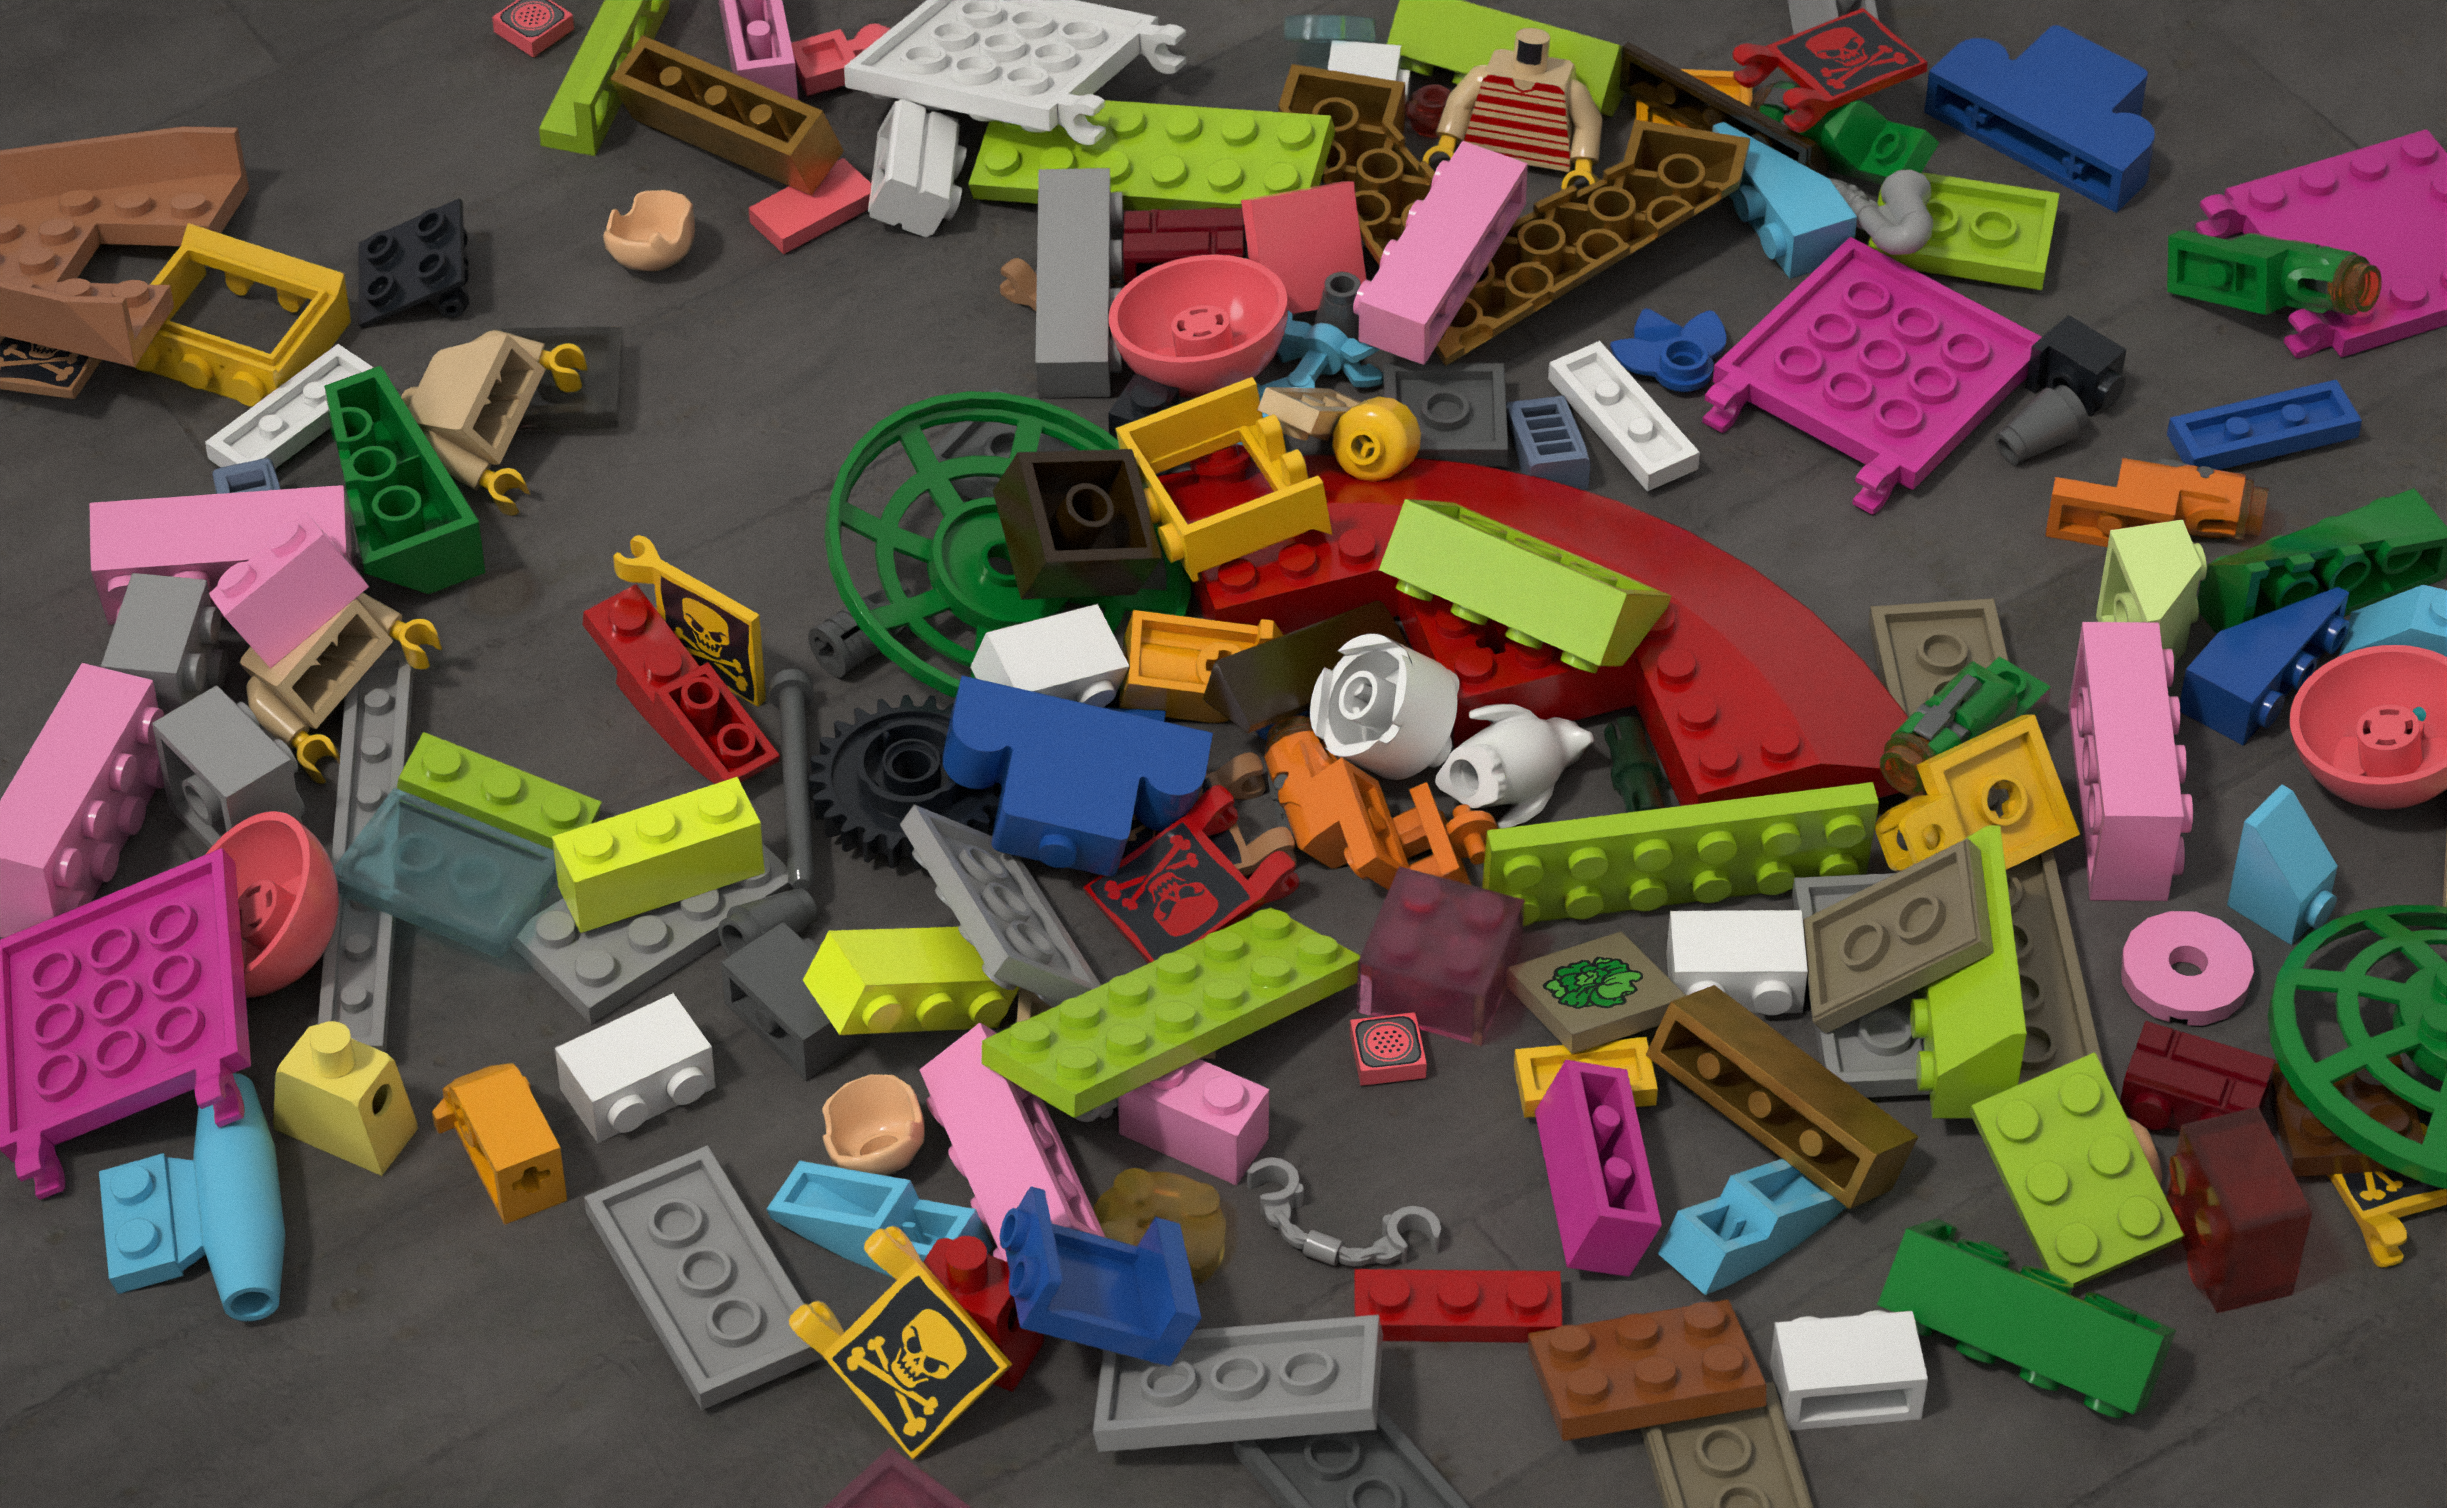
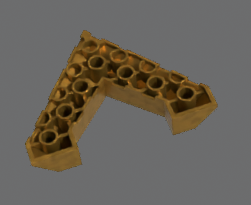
(1559, 245)

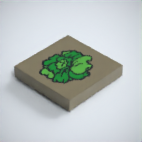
(1594, 991)

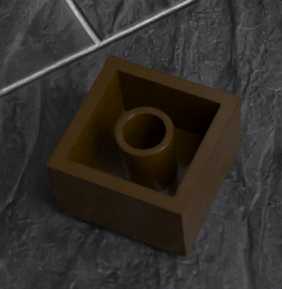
(1076, 523)

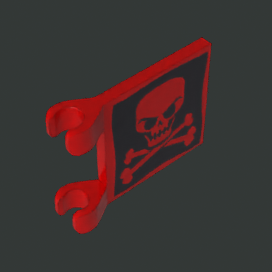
(1831, 64)
(1183, 884)

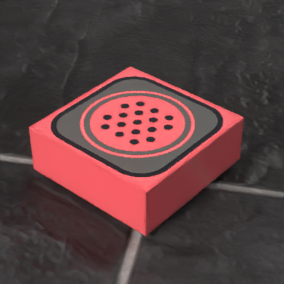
(533, 24)
(1388, 1049)

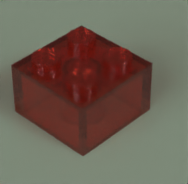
(2237, 1210)

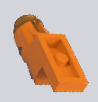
(2148, 493)
(1330, 804)

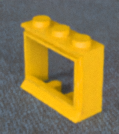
(230, 367)
(1206, 427)

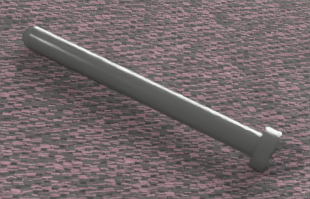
(791, 693)

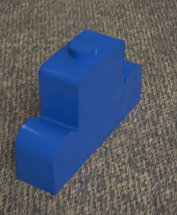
(2054, 109)
(1071, 772)

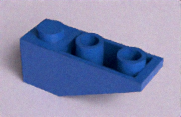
(2254, 665)

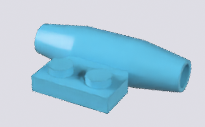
(218, 1205)

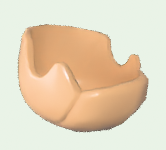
(653, 233)
(873, 1125)

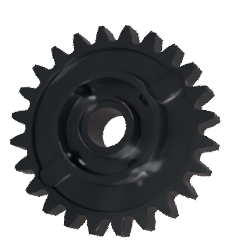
(885, 767)

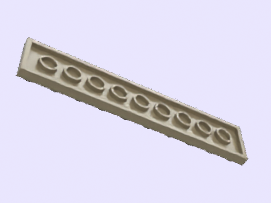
(1916, 657)

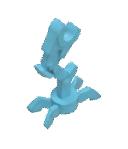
(1322, 351)

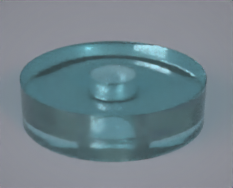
(1325, 28)

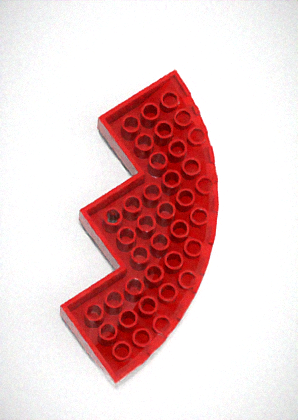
(1729, 681)

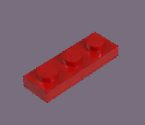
(1459, 1304)

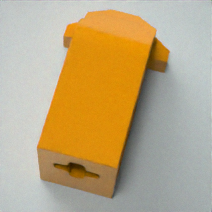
(1174, 660)
(505, 1139)

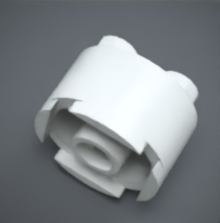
(1385, 708)

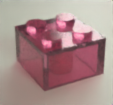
(1440, 954)

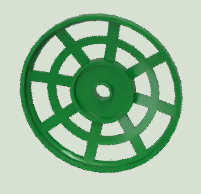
(965, 536)
(2417, 1032)

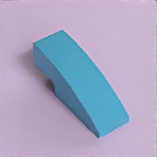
(847, 1206)
(1748, 1226)

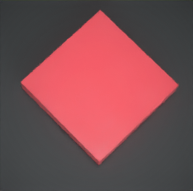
(1306, 238)

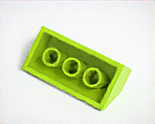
(1465, 35)
(1520, 583)
(1976, 1014)

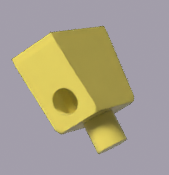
(343, 1098)

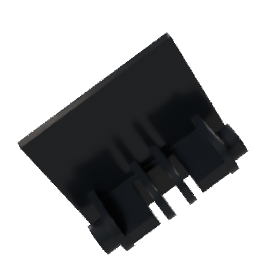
(414, 265)

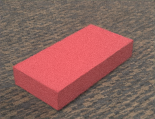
(796, 217)

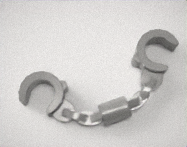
(1325, 1248)

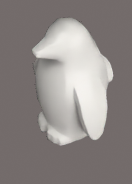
(1512, 761)

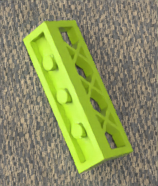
(587, 96)

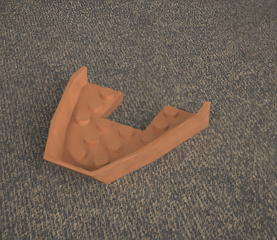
(99, 191)

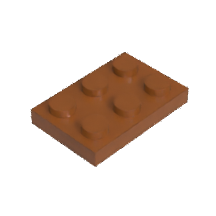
(1646, 1369)

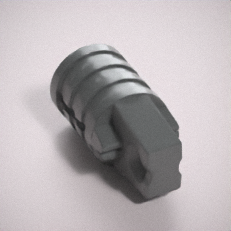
(846, 638)

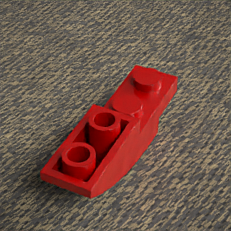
(674, 693)

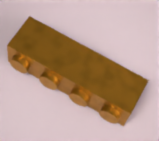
(727, 115)
(1781, 1096)

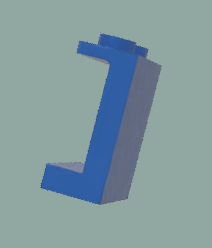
(1100, 1288)

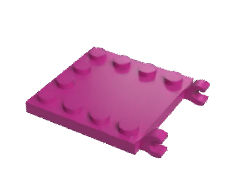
(2370, 202)
(1875, 367)
(122, 1012)

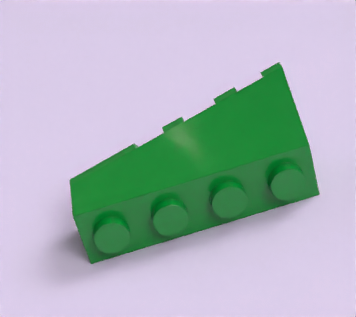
(400, 495)
(2366, 552)
(2026, 1319)

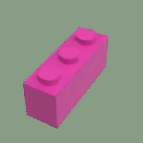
(1597, 1168)

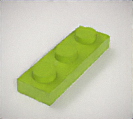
(494, 792)

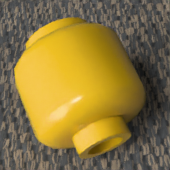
(1376, 439)

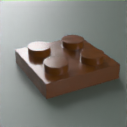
(2314, 1148)

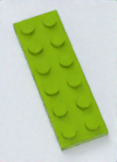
(1164, 155)
(1682, 852)
(1170, 1011)

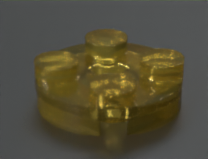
(1143, 1195)

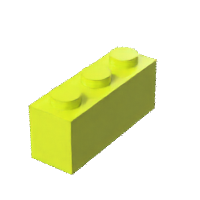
(658, 854)
(904, 982)

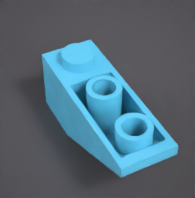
(1790, 208)

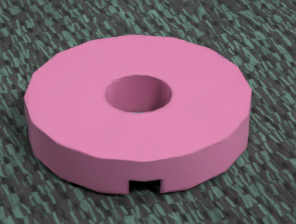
(2192, 939)

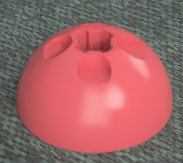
(1200, 322)
(2360, 729)
(283, 898)

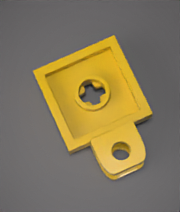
(1957, 794)

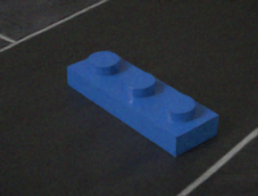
(2265, 426)

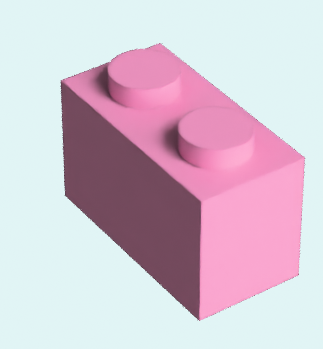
(287, 589)
(1199, 1118)

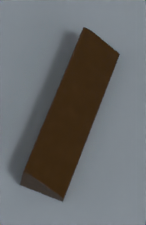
(1703, 106)
(1280, 674)

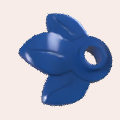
(1671, 353)

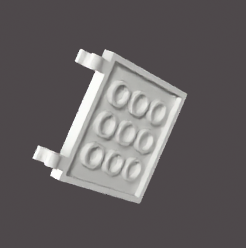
(1013, 60)

